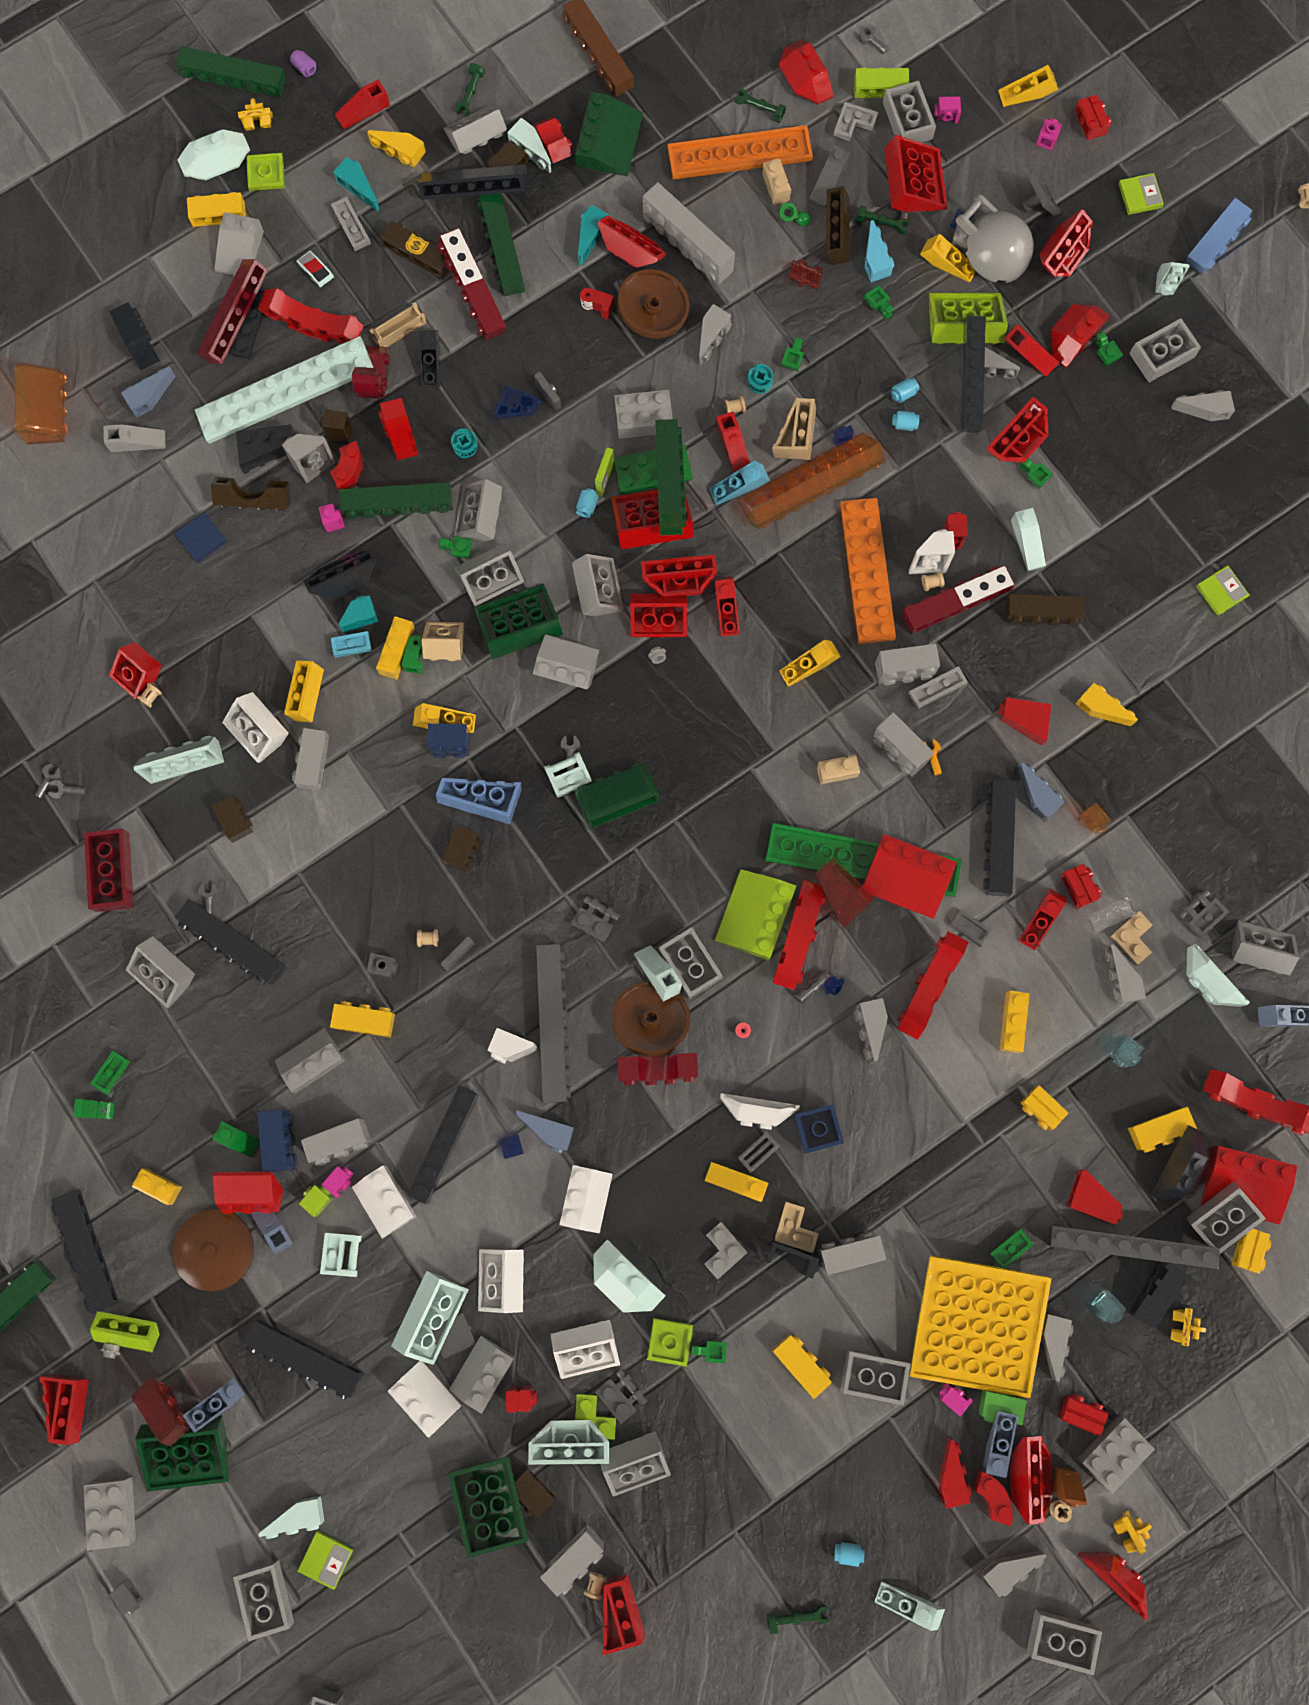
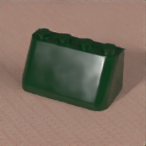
(616, 795)

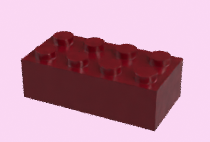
(108, 870)

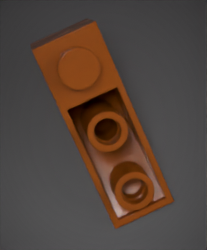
(1068, 1486)

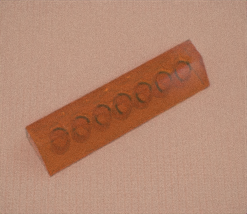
(812, 480)

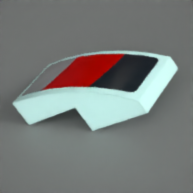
(315, 269)

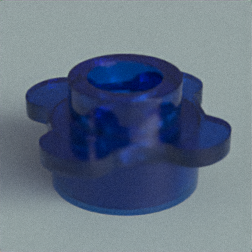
(833, 985)

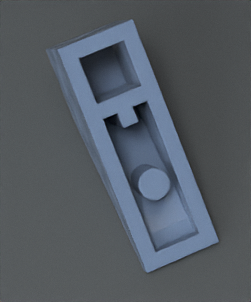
(550, 1132)

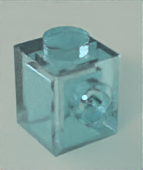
(1127, 1052)
(1108, 1307)

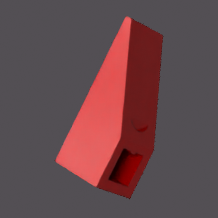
(363, 104)
(1031, 350)
(732, 440)
(726, 605)
(1042, 919)
(951, 1480)

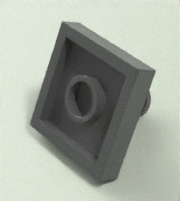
(1042, 196)

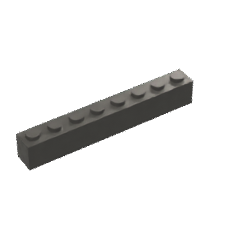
(552, 1023)
(1135, 1247)

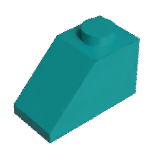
(358, 614)

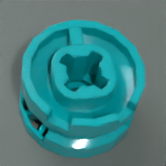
(760, 378)
(464, 442)

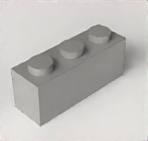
(310, 759)

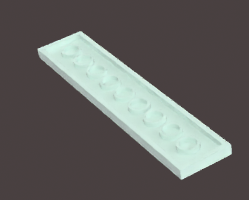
(282, 390)

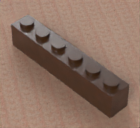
(598, 47)

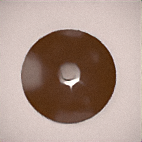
(653, 303)
(647, 1023)
(213, 1250)

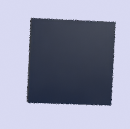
(200, 537)

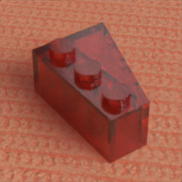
(843, 891)
(160, 1411)

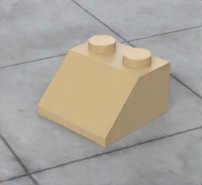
(443, 640)

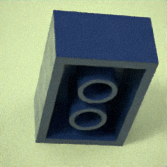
(276, 1141)

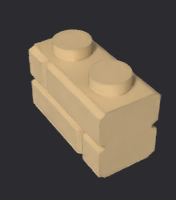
(776, 182)
(838, 769)

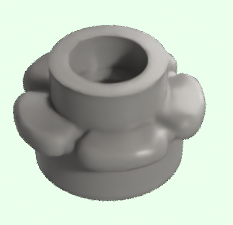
(657, 655)
(110, 1350)

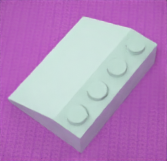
(180, 760)

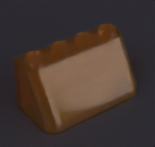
(40, 404)

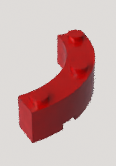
(309, 320)
(799, 935)
(931, 984)
(1257, 1102)

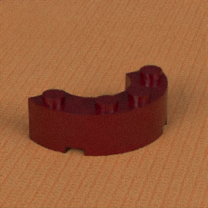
(372, 381)
(658, 1068)

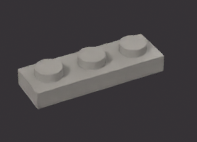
(350, 224)
(938, 687)

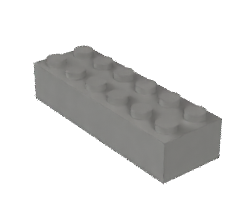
(688, 234)

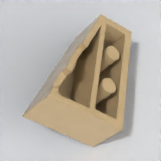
(797, 434)

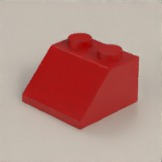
(134, 669)

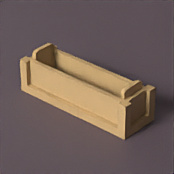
(398, 326)

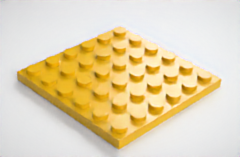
(980, 1326)

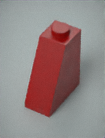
(1027, 718)
(1093, 1199)

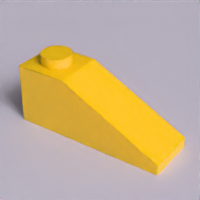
(1029, 87)
(736, 1182)

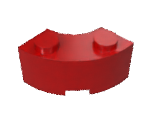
(553, 139)
(349, 467)
(997, 1499)

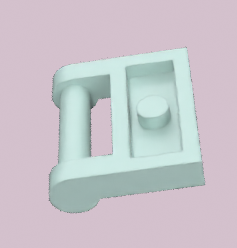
(569, 780)
(334, 1252)

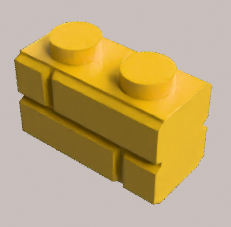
(1044, 1108)
(157, 1186)
(1251, 1251)

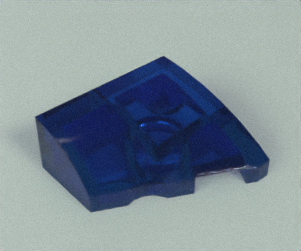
(515, 404)

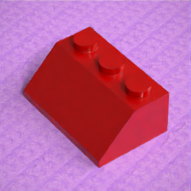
(658, 615)
(247, 1192)

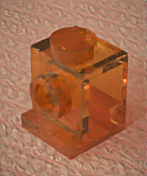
(1095, 819)

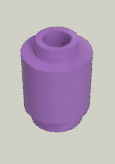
(303, 63)

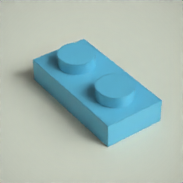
(351, 644)

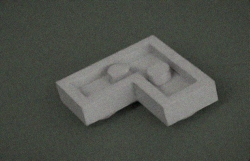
(854, 116)
(729, 1250)

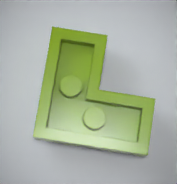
(586, 1410)

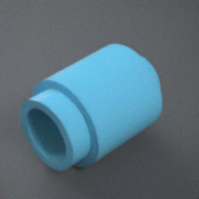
(904, 390)
(905, 420)
(587, 503)
(849, 1554)

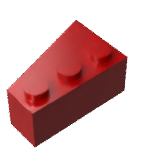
(398, 428)
(621, 1616)

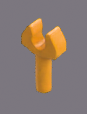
(934, 761)

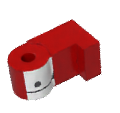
(598, 301)

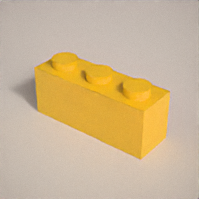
(211, 208)
(394, 648)
(304, 691)
(362, 1019)
(1014, 1022)
(1161, 1129)
(802, 1365)

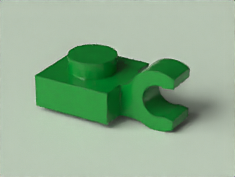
(879, 299)
(1108, 352)
(793, 356)
(1037, 474)
(459, 547)
(714, 1351)

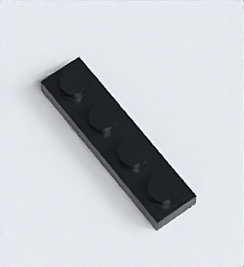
(249, 329)

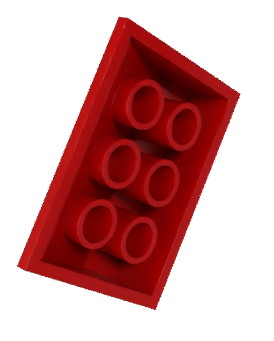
(914, 176)
(639, 522)
(909, 876)
(1262, 1179)

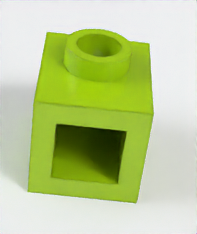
(316, 1200)

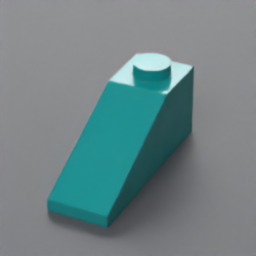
(353, 179)
(589, 231)

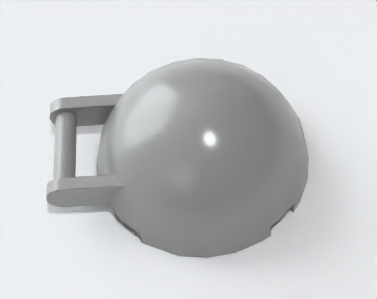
(997, 242)

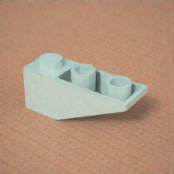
(527, 138)
(1169, 277)
(659, 973)
(304, 1514)
(910, 1606)

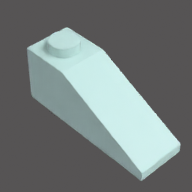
(1029, 538)

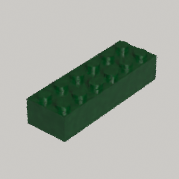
(670, 477)

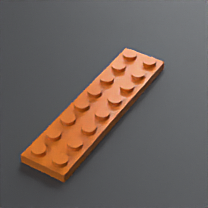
(739, 152)
(867, 571)

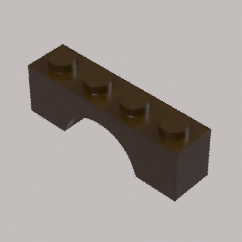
(228, 493)

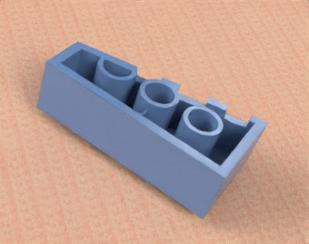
(1219, 236)
(482, 798)

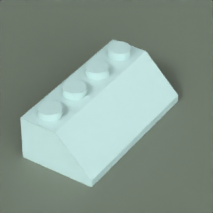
(431, 1306)

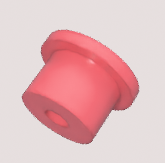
(747, 1029)

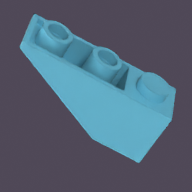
(877, 261)
(740, 483)

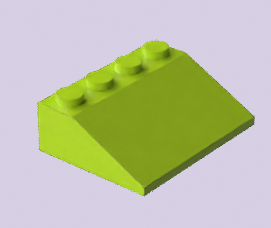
(950, 309)
(755, 914)

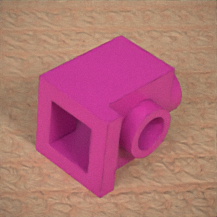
(948, 109)
(1050, 132)
(331, 518)
(338, 1180)
(954, 1399)

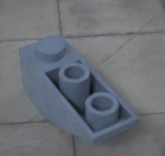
(146, 394)
(1039, 794)
(1283, 1016)
(272, 1231)
(214, 1405)
(1000, 1444)

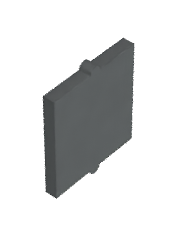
(458, 1338)

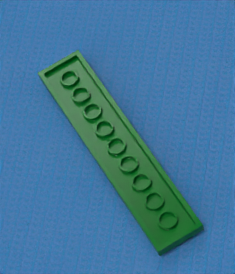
(814, 849)

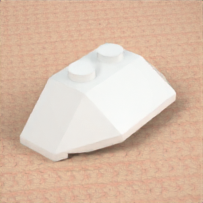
(757, 1110)

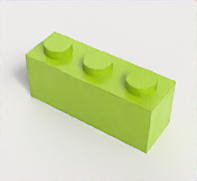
(874, 81)
(124, 1331)

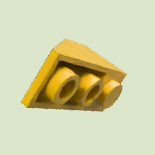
(400, 145)
(947, 257)
(810, 662)
(1103, 706)
(430, 714)

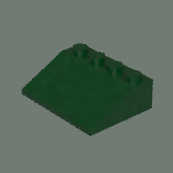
(608, 135)
(518, 621)
(190, 1461)
(487, 1506)

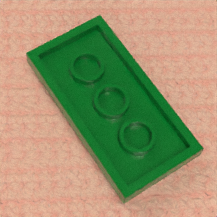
(639, 471)

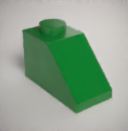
(236, 1139)

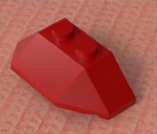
(806, 72)
(629, 243)
(1067, 245)
(1075, 331)
(1022, 434)
(679, 575)
(1031, 1479)
(1119, 1579)

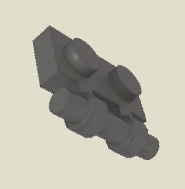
(1207, 917)
(593, 925)
(616, 1400)

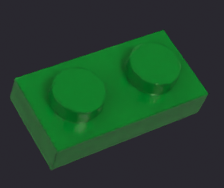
(110, 1072)
(1011, 1248)

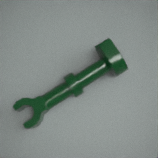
(477, 72)
(779, 111)
(881, 219)
(795, 1618)

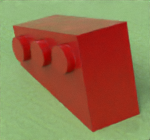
(64, 1407)

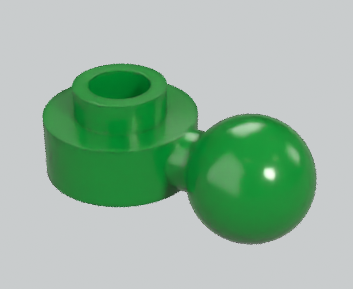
(802, 218)

